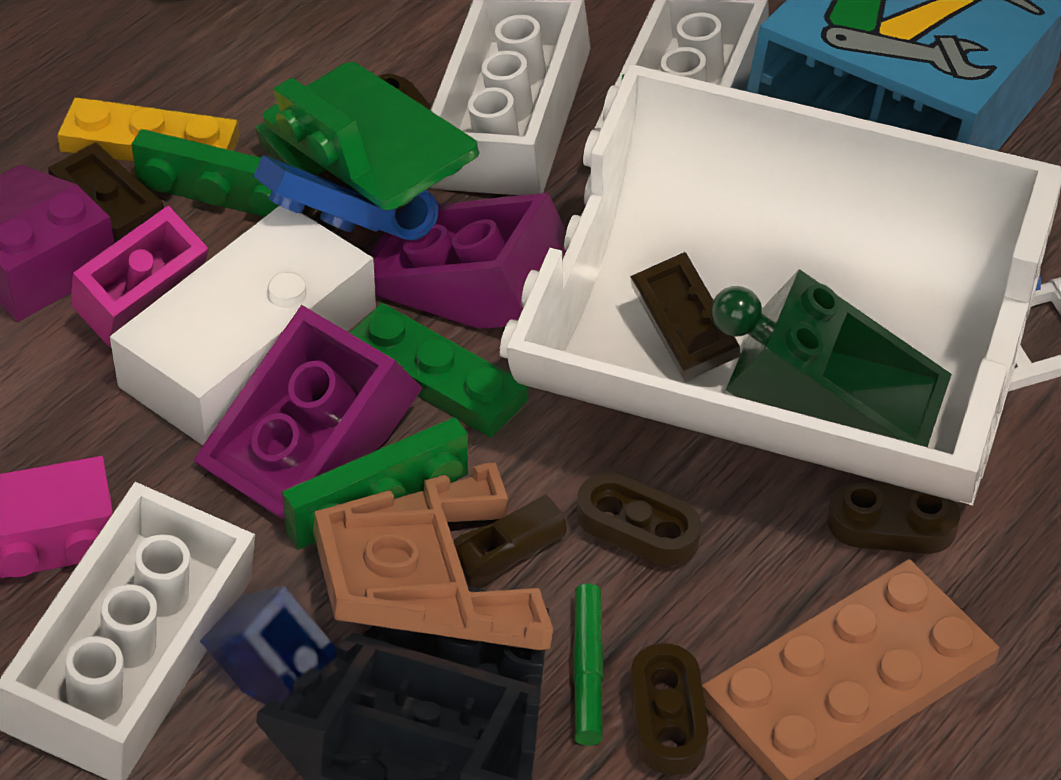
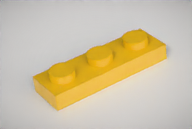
(118, 124)

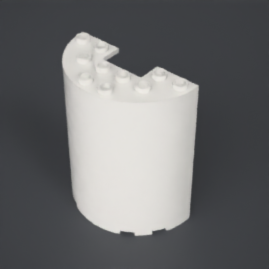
(753, 188)

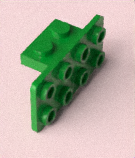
(369, 134)

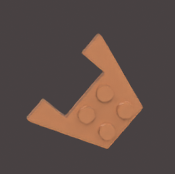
(400, 569)

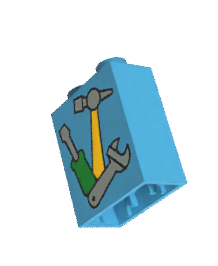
(913, 64)

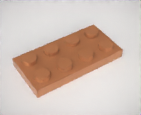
(849, 675)

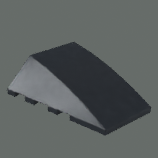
(412, 710)

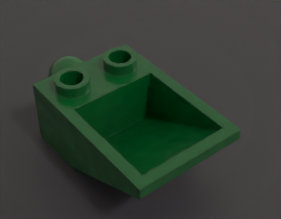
(829, 361)

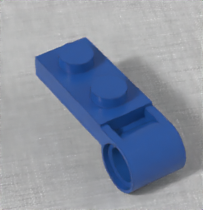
(342, 205)

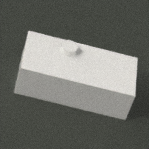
(699, 40)
(513, 90)
(215, 327)
(125, 633)

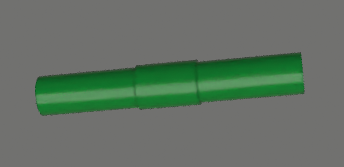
(588, 665)

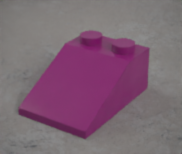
(45, 237)
(471, 259)
(307, 411)

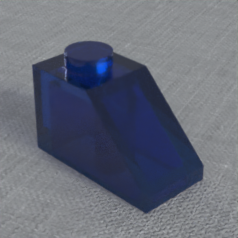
(268, 643)

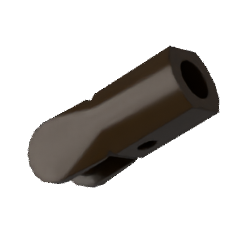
(512, 540)

